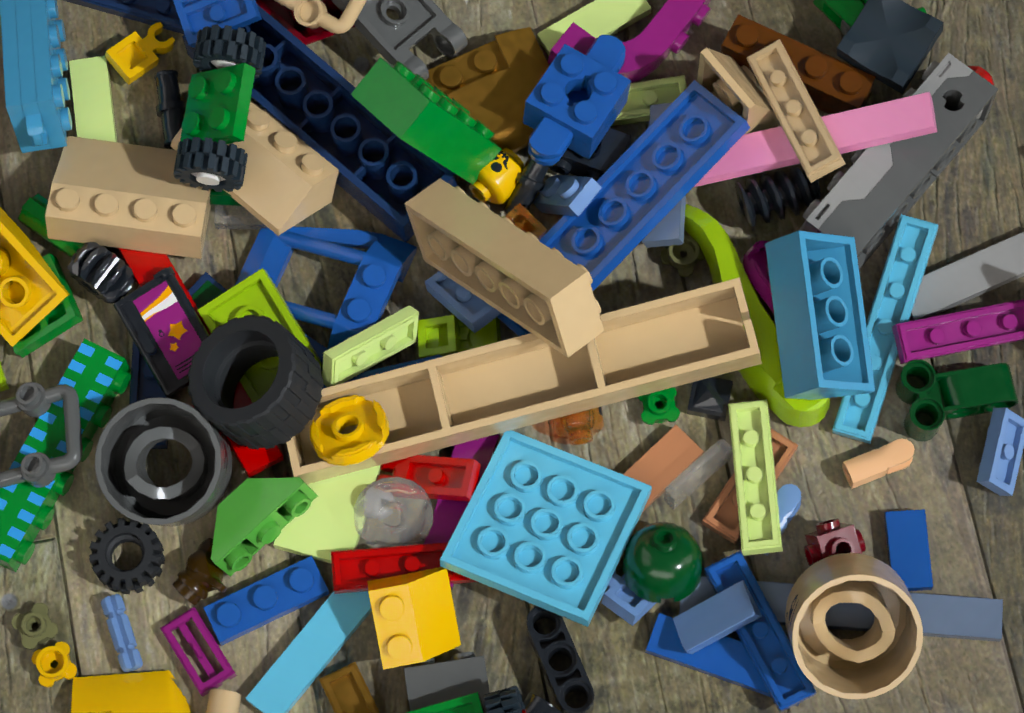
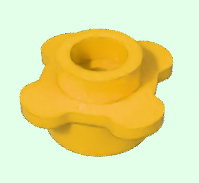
(44, 658)

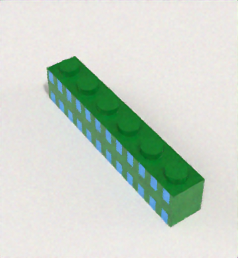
(26, 509)

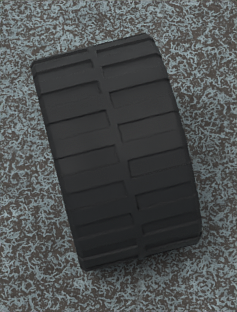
(226, 358)

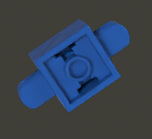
(576, 101)

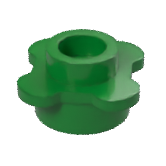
(667, 412)

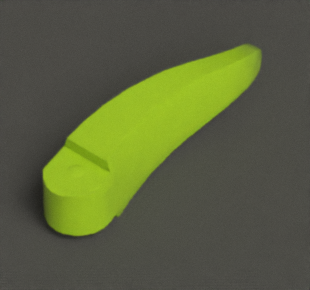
(765, 378)

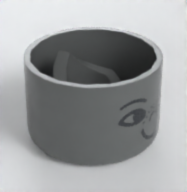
(123, 454)

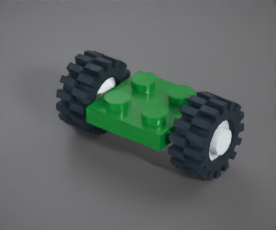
(218, 108)

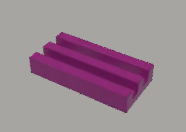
(215, 679)

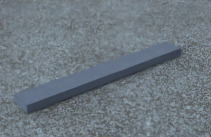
(940, 614)

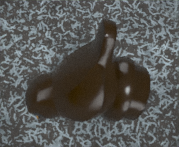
(200, 575)

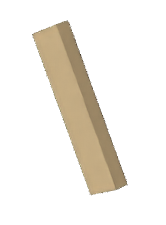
(795, 111)

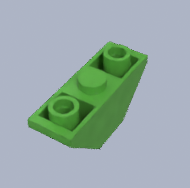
(255, 517)

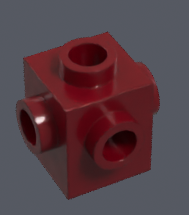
(833, 539)

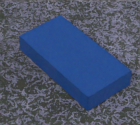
(909, 548)

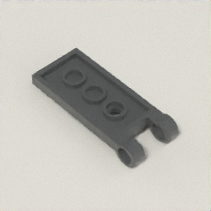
(415, 21)

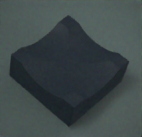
(890, 41)

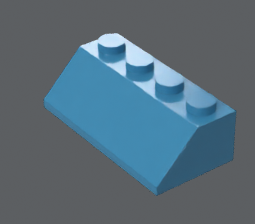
(819, 316)

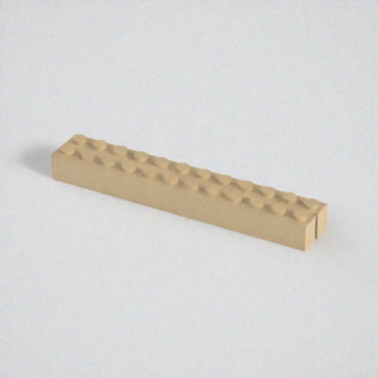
(531, 382)

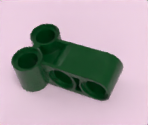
(953, 394)

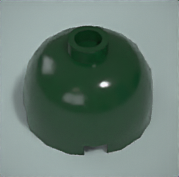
(662, 562)

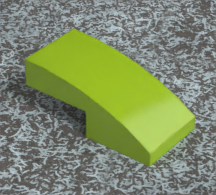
(450, 335)

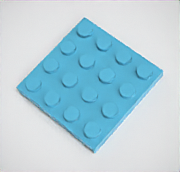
(546, 527)

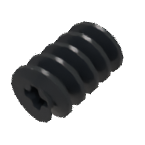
(776, 195)

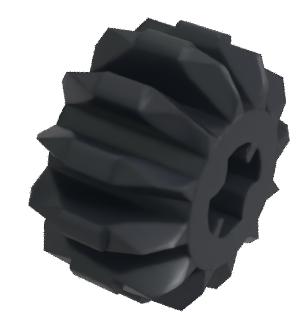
(101, 272)

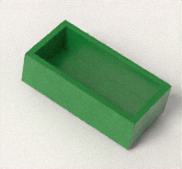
(427, 119)

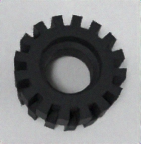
(114, 536)

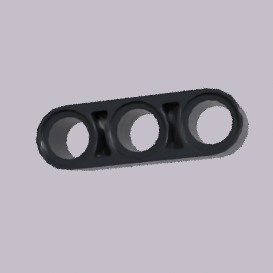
(557, 643)

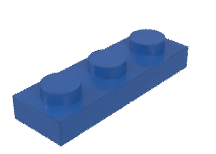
(266, 600)

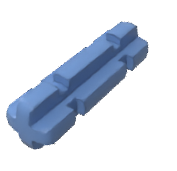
(121, 633)

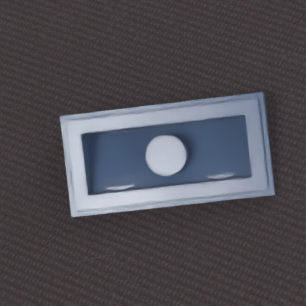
(716, 617)

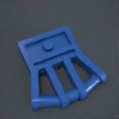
(203, 13)

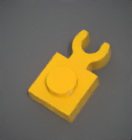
(137, 56)

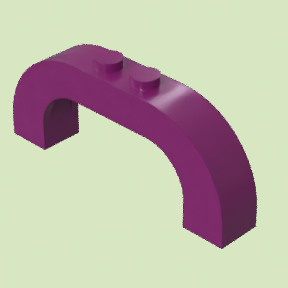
(653, 44)

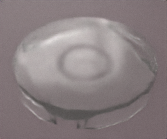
(393, 513)

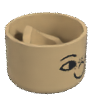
(859, 665)

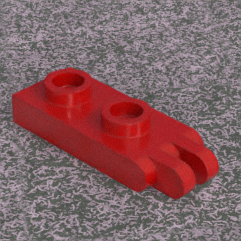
(440, 476)

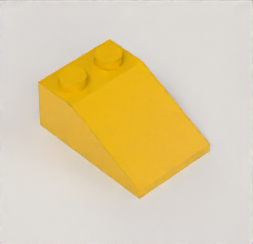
(26, 283)

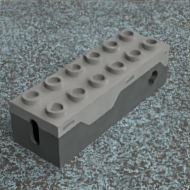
(895, 175)

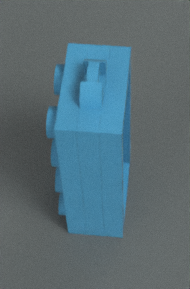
(35, 72)

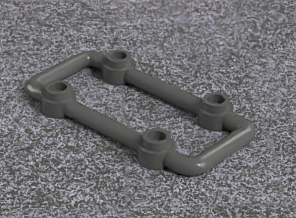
(34, 402)

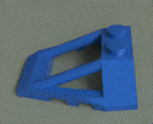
(370, 289)

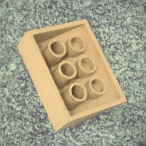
(125, 199)

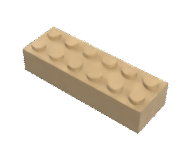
(506, 267)

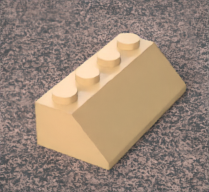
(282, 173)

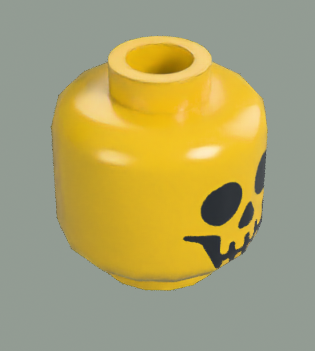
(498, 178)

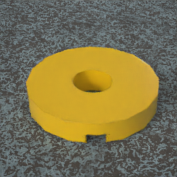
(354, 446)

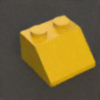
(413, 616)

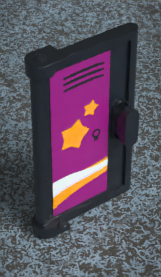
(163, 319)

